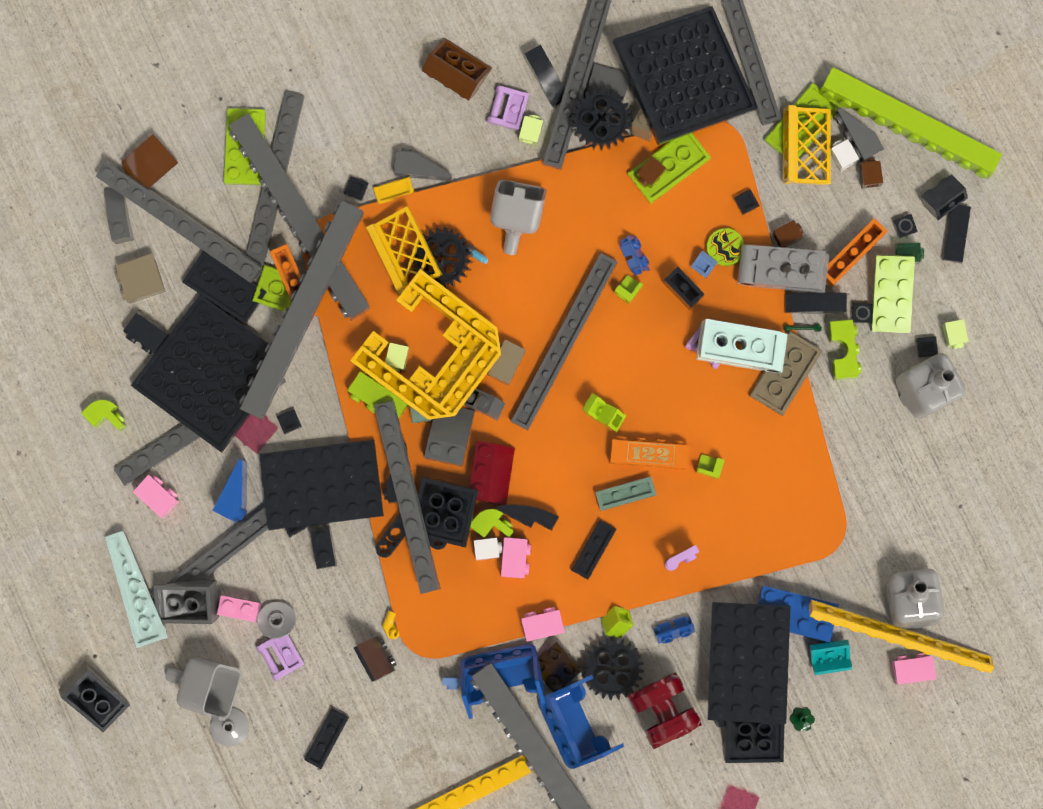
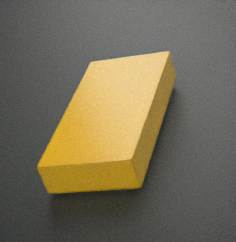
(393, 189)

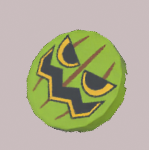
(725, 246)

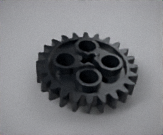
(614, 130)
(445, 241)
(614, 650)

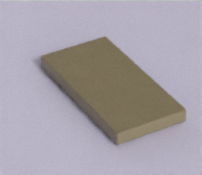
(779, 389)

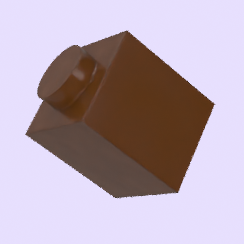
(650, 172)
(871, 173)
(788, 234)

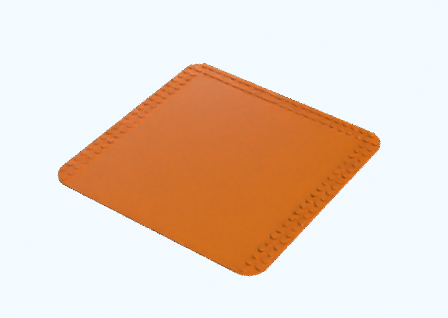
(777, 483)

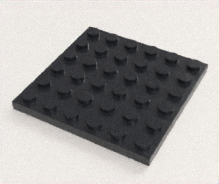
(684, 75)
(204, 372)

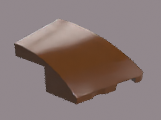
(149, 162)

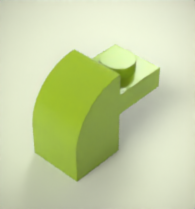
(102, 410)
(603, 413)
(487, 520)

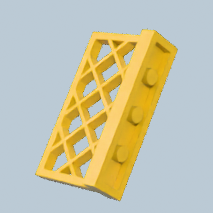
(791, 142)
(388, 255)

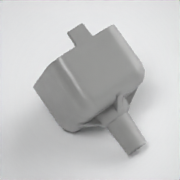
(517, 210)
(930, 385)
(912, 608)
(206, 687)

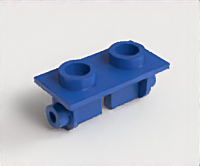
(639, 261)
(666, 633)

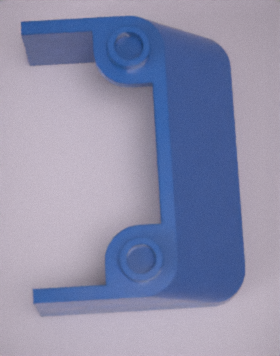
(515, 666)
(571, 728)

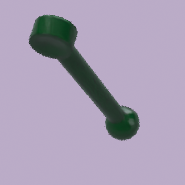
(817, 328)

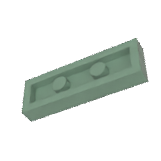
(625, 493)

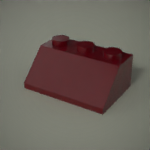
(492, 472)

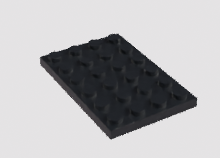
(321, 485)
(749, 663)

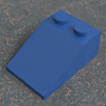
(234, 495)

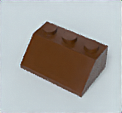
(456, 69)

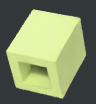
(531, 130)
(955, 334)
(397, 357)

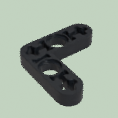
(399, 524)

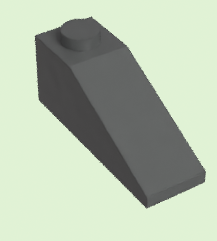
(415, 166)
(118, 216)

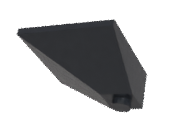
(447, 510)
(753, 742)

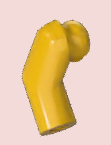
(389, 626)

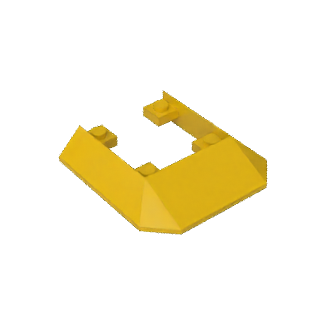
(475, 354)

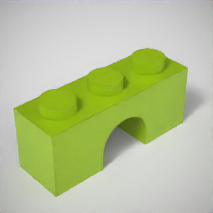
(844, 333)

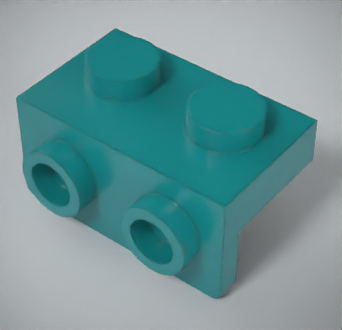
(830, 657)

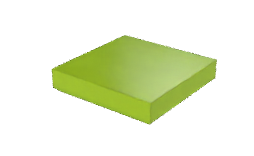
(276, 295)

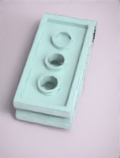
(760, 347)

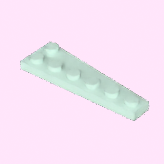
(140, 609)

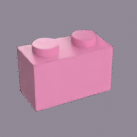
(156, 496)
(514, 558)
(238, 608)
(543, 624)
(913, 669)

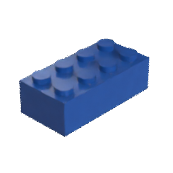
(800, 618)

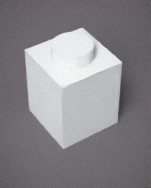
(843, 154)
(487, 549)

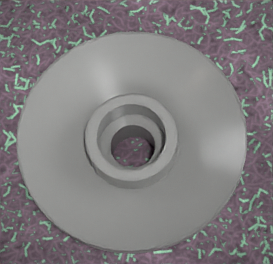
(276, 612)
(239, 730)

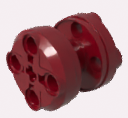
(670, 722)

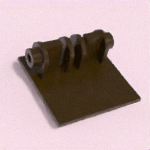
(557, 667)

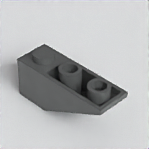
(862, 138)
(485, 404)

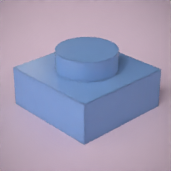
(704, 264)
(451, 682)

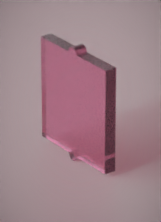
(256, 433)
(739, 799)

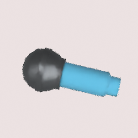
(477, 255)

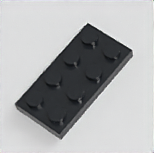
(223, 287)

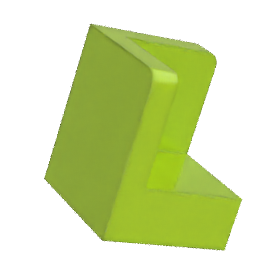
(628, 289)
(710, 466)
(617, 622)

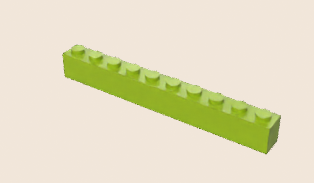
(910, 123)

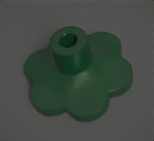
(796, 719)

